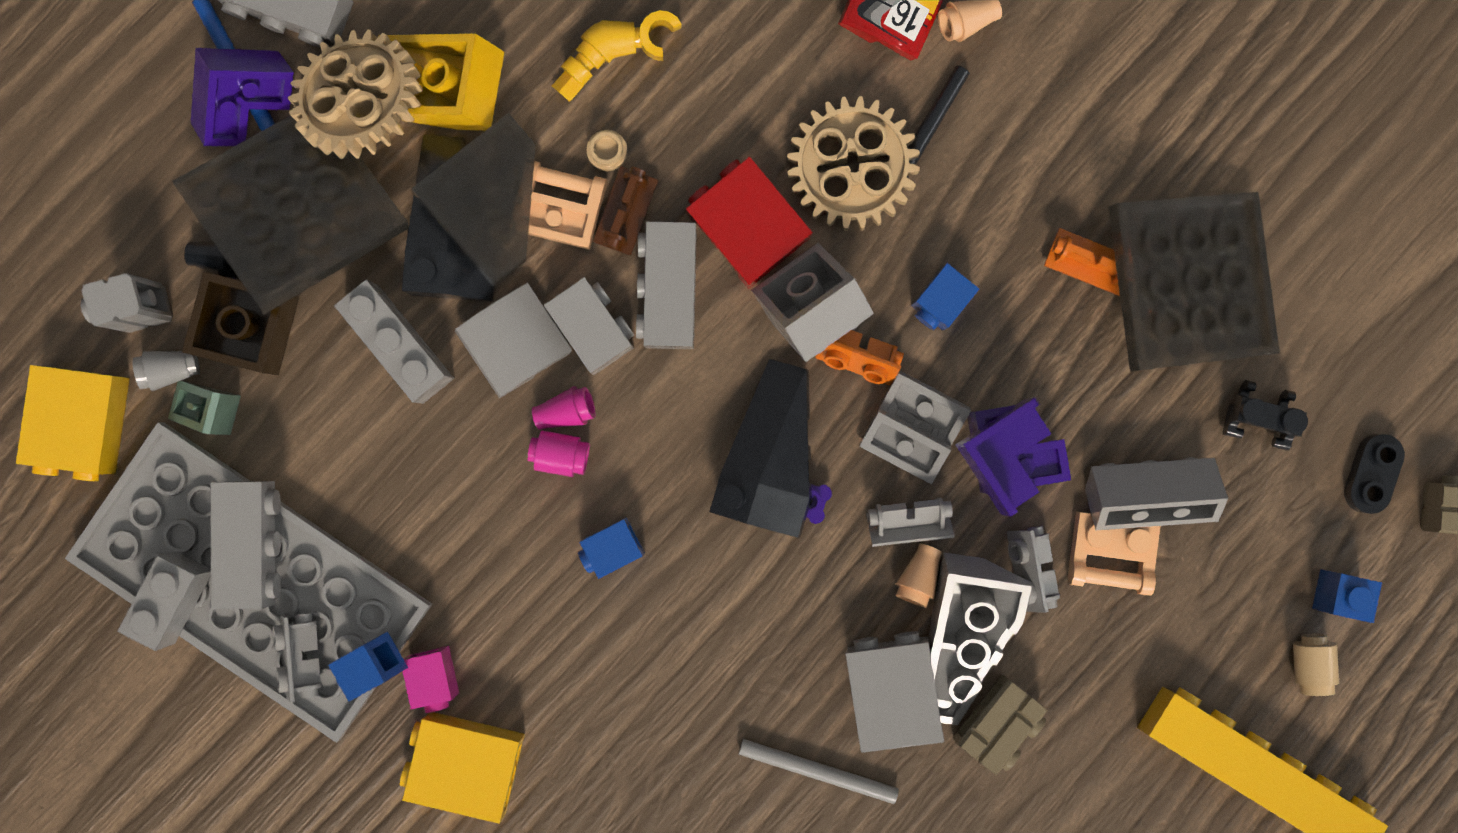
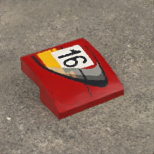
(894, 23)

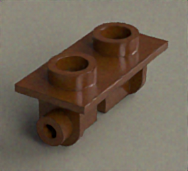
(626, 210)

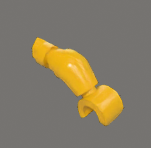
(607, 41)

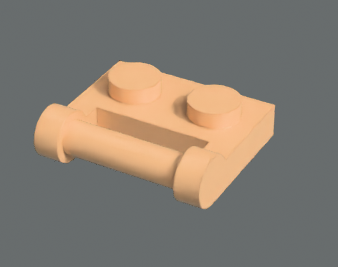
(564, 219)
(1127, 544)

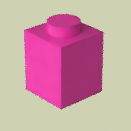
(430, 679)

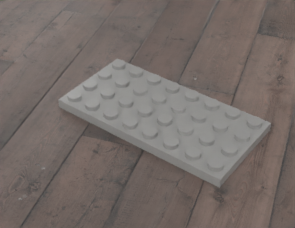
(166, 508)

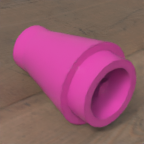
(566, 409)

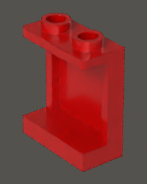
(748, 221)

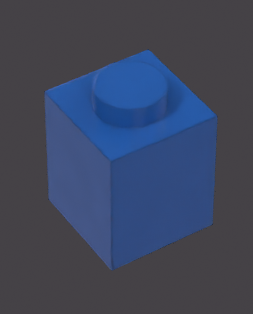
(944, 298)
(610, 549)
(1347, 596)
(368, 666)

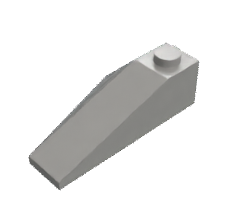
(970, 624)

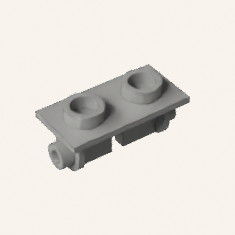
(900, 525)
(1027, 552)
(297, 673)

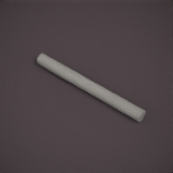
(818, 771)

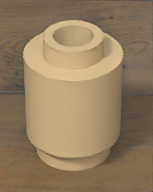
(1316, 665)

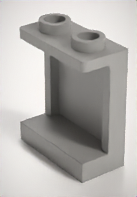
(894, 692)

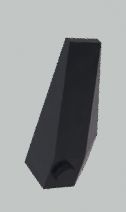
(432, 258)
(769, 461)

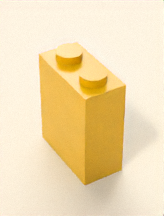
(72, 422)
(461, 766)

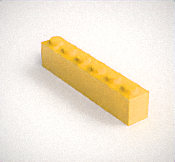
(1252, 769)

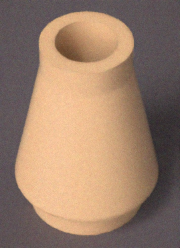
(967, 17)
(920, 577)

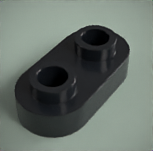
(1371, 471)

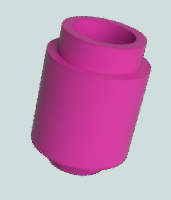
(558, 454)

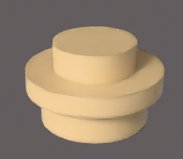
(607, 150)

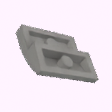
(513, 340)
(915, 427)

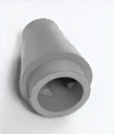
(163, 368)

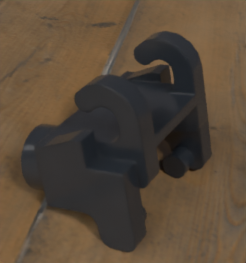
(1255, 412)

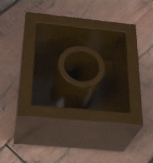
(232, 328)

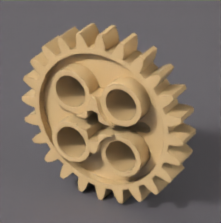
(355, 94)
(847, 127)

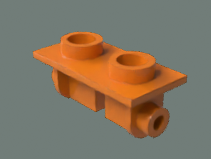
(1084, 261)
(876, 363)

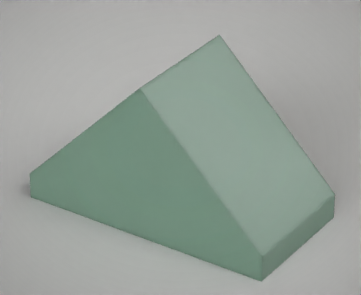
(204, 408)

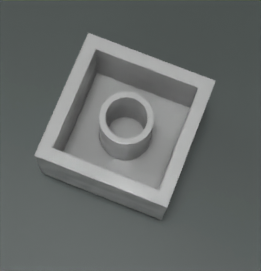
(813, 301)

